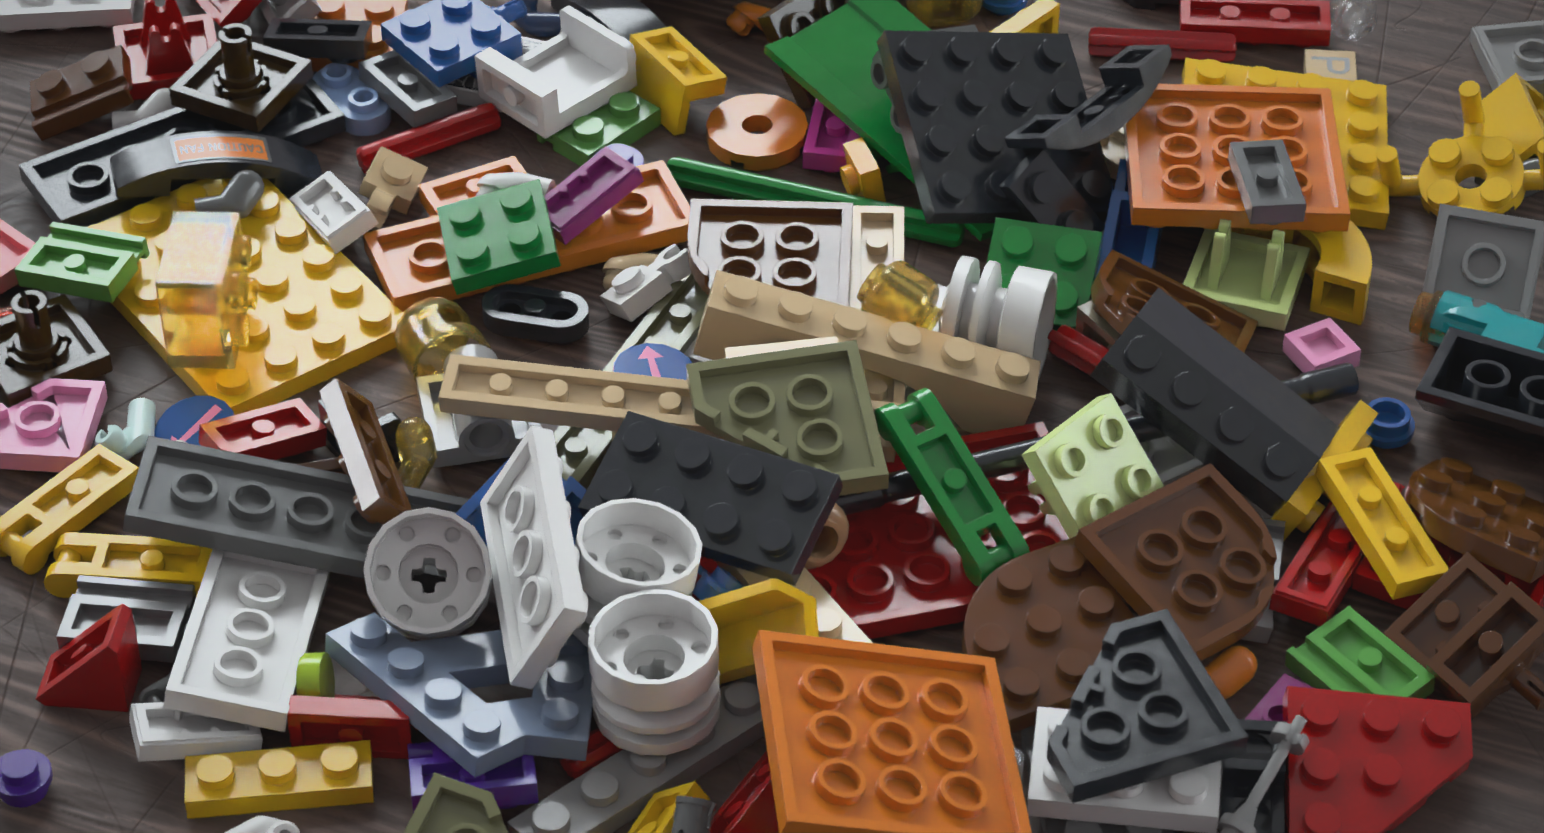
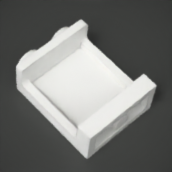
(560, 77)

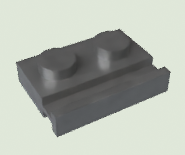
(157, 609)

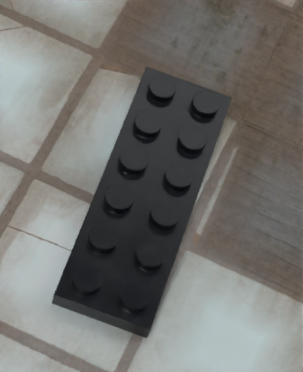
(77, 180)

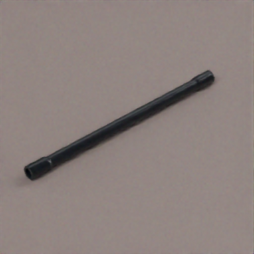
(1312, 386)

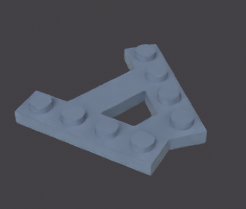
(433, 685)

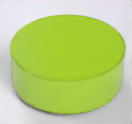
(315, 675)

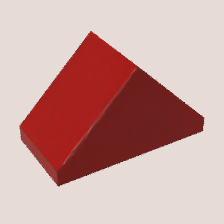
(95, 667)

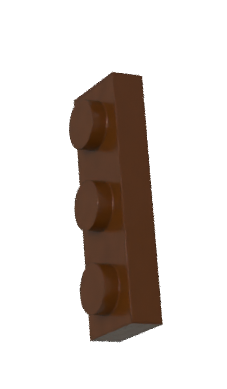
(364, 453)

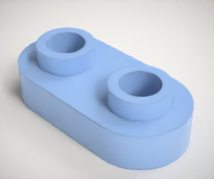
(363, 108)

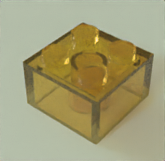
(205, 290)

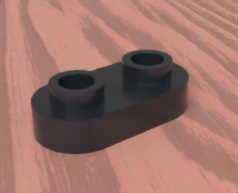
(535, 313)

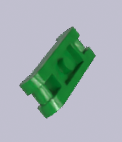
(951, 483)

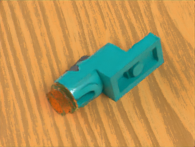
(1441, 310)

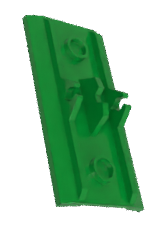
(834, 66)

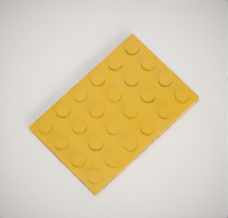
(311, 309)

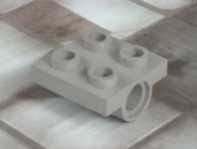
(467, 437)

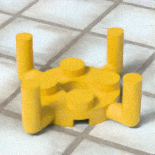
(1462, 158)

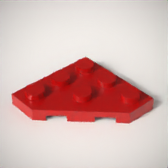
(1370, 758)

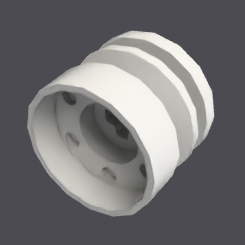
(999, 317)
(404, 549)
(632, 549)
(654, 672)

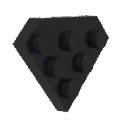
(1142, 713)

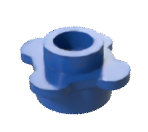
(715, 583)

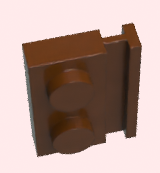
(81, 92)

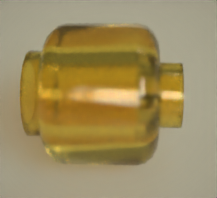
(901, 295)

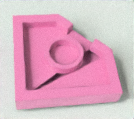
(51, 425)

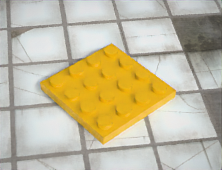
(1359, 119)

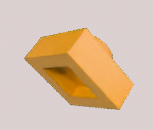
(862, 172)

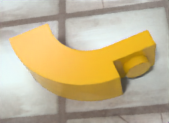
(1338, 267)

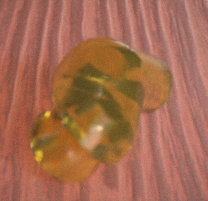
(416, 451)

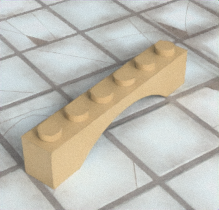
(972, 382)

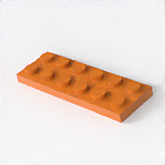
(415, 266)

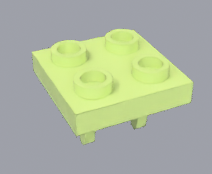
(1249, 273)
(1090, 466)

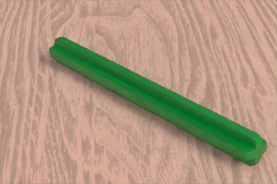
(753, 186)

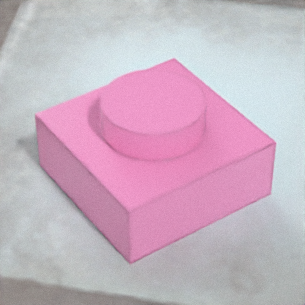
(1320, 346)

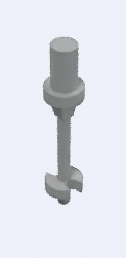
(1290, 742)

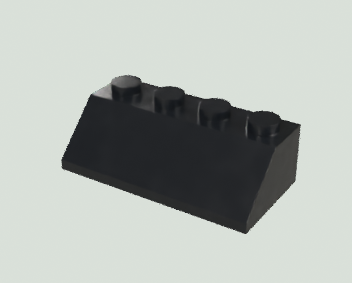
(1486, 385)
(1215, 402)

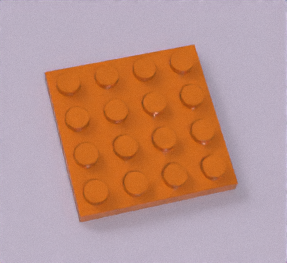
(1182, 148)
(885, 738)

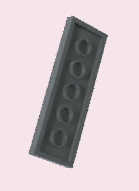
(259, 508)

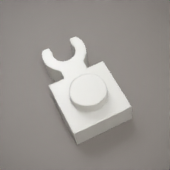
(643, 286)

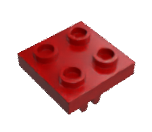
(163, 45)

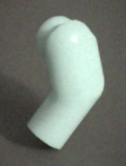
(133, 438)

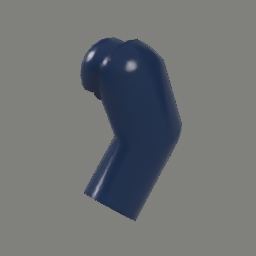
(538, 22)

